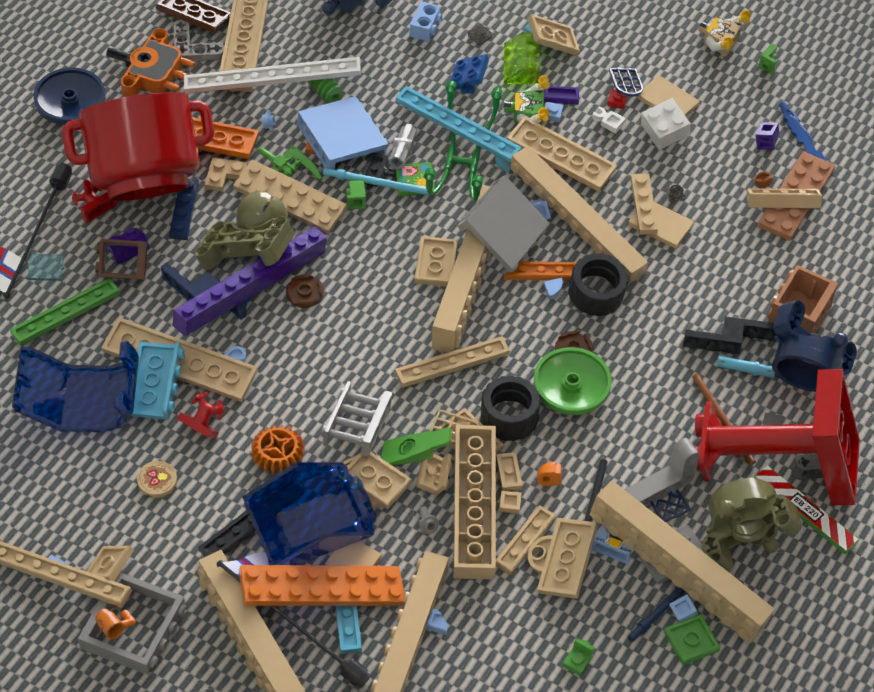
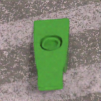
(415, 446)

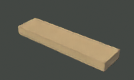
(520, 544)

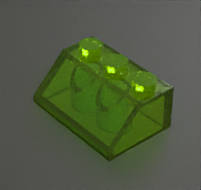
(521, 60)

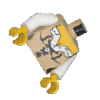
(723, 33)

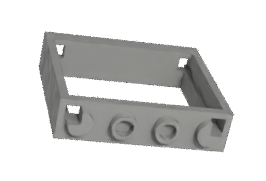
(144, 665)

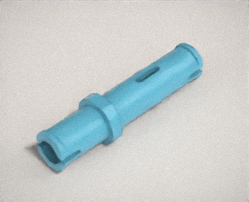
(745, 366)

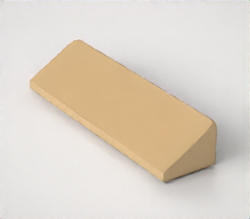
(784, 198)

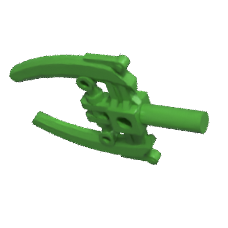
(282, 164)

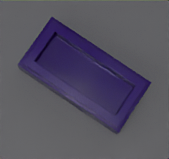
(562, 95)

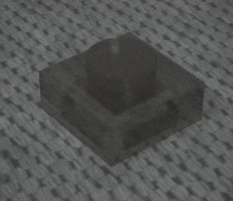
(479, 34)

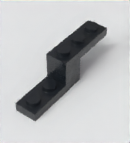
(731, 337)

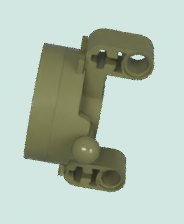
(747, 513)

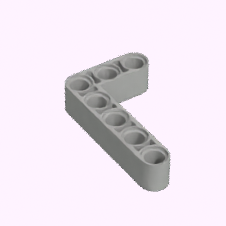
(673, 477)

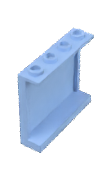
(340, 131)

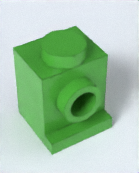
(356, 195)

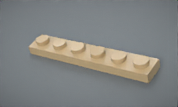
(452, 361)

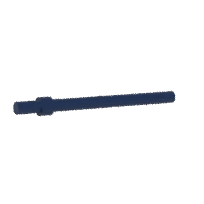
(645, 623)

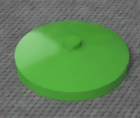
(572, 381)

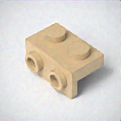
(434, 474)

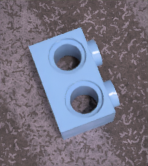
(425, 21)

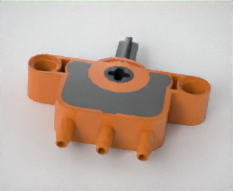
(151, 66)

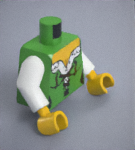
(530, 103)

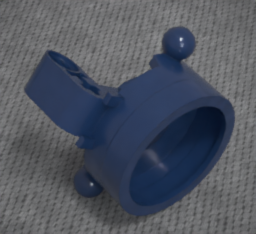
(804, 353)

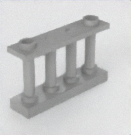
(371, 429)

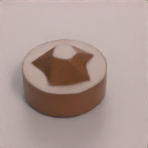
(763, 179)

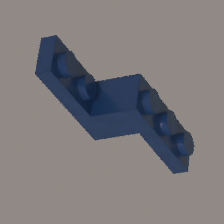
(189, 291)

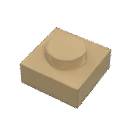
(510, 502)

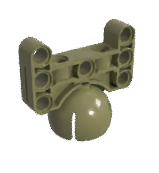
(256, 234)

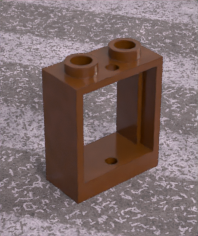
(141, 261)

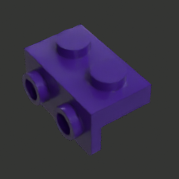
(124, 253)

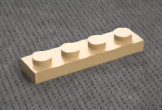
(644, 204)

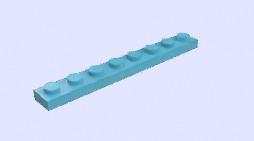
(457, 124)

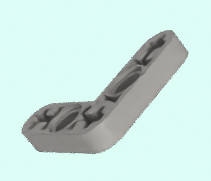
(190, 49)

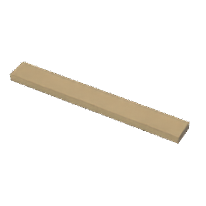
(64, 575)

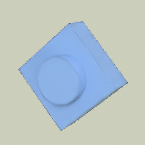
(555, 111)
(683, 608)

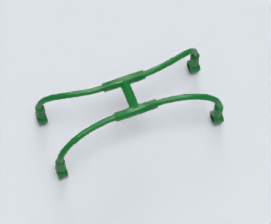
(476, 181)

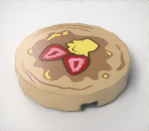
(157, 479)

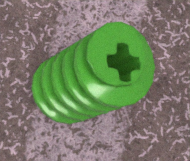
(327, 89)

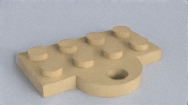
(564, 557)

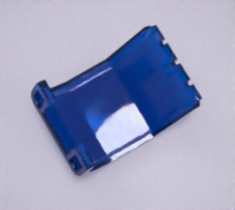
(76, 395)

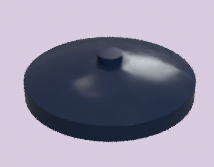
(67, 92)

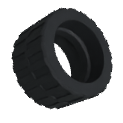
(598, 265)
(511, 389)

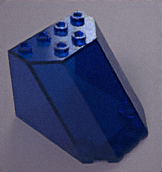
(309, 512)

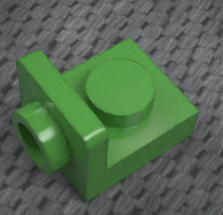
(768, 59)
(579, 657)

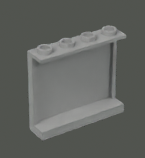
(505, 223)

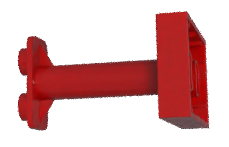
(831, 436)

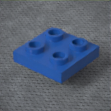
(470, 72)

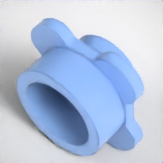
(268, 121)

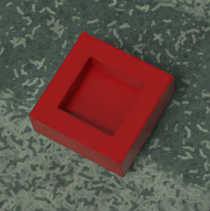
(616, 99)

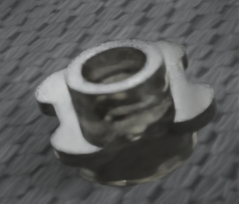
(675, 193)

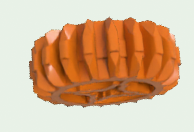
(281, 442)

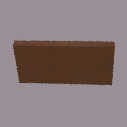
(196, 13)

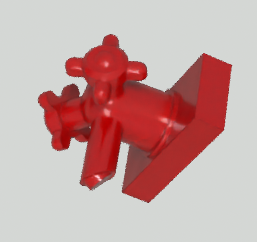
(95, 204)
(203, 416)

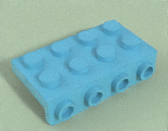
(157, 379)

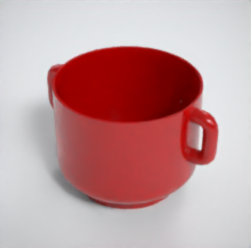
(140, 144)

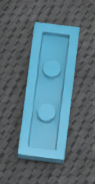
(348, 629)

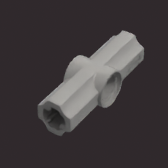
(402, 146)

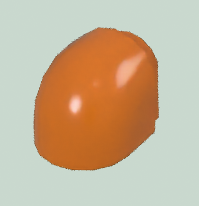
(550, 474)

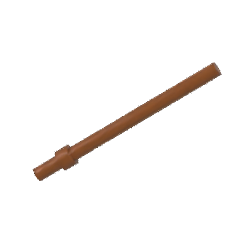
(719, 412)

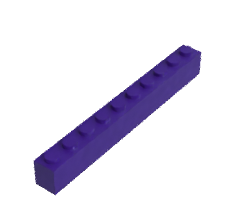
(247, 283)

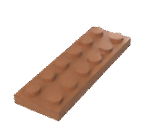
(807, 173)

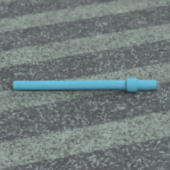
(341, 174)

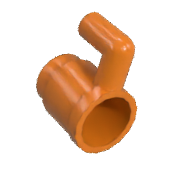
(111, 624)

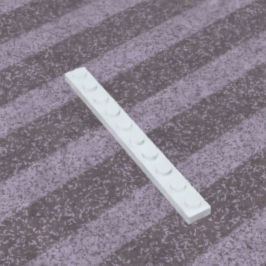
(272, 75)

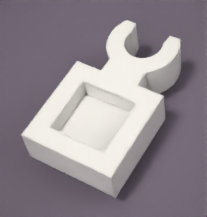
(610, 121)

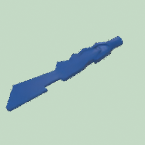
(797, 129)

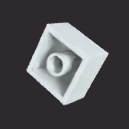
(665, 123)

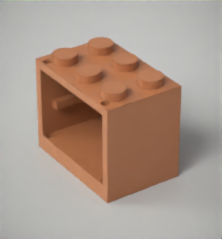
(814, 292)

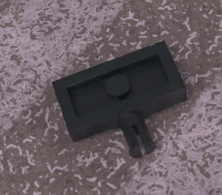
(377, 168)

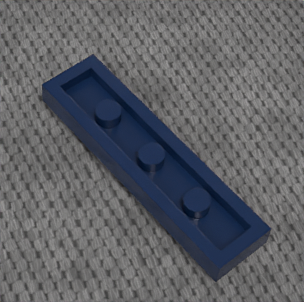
(184, 211)

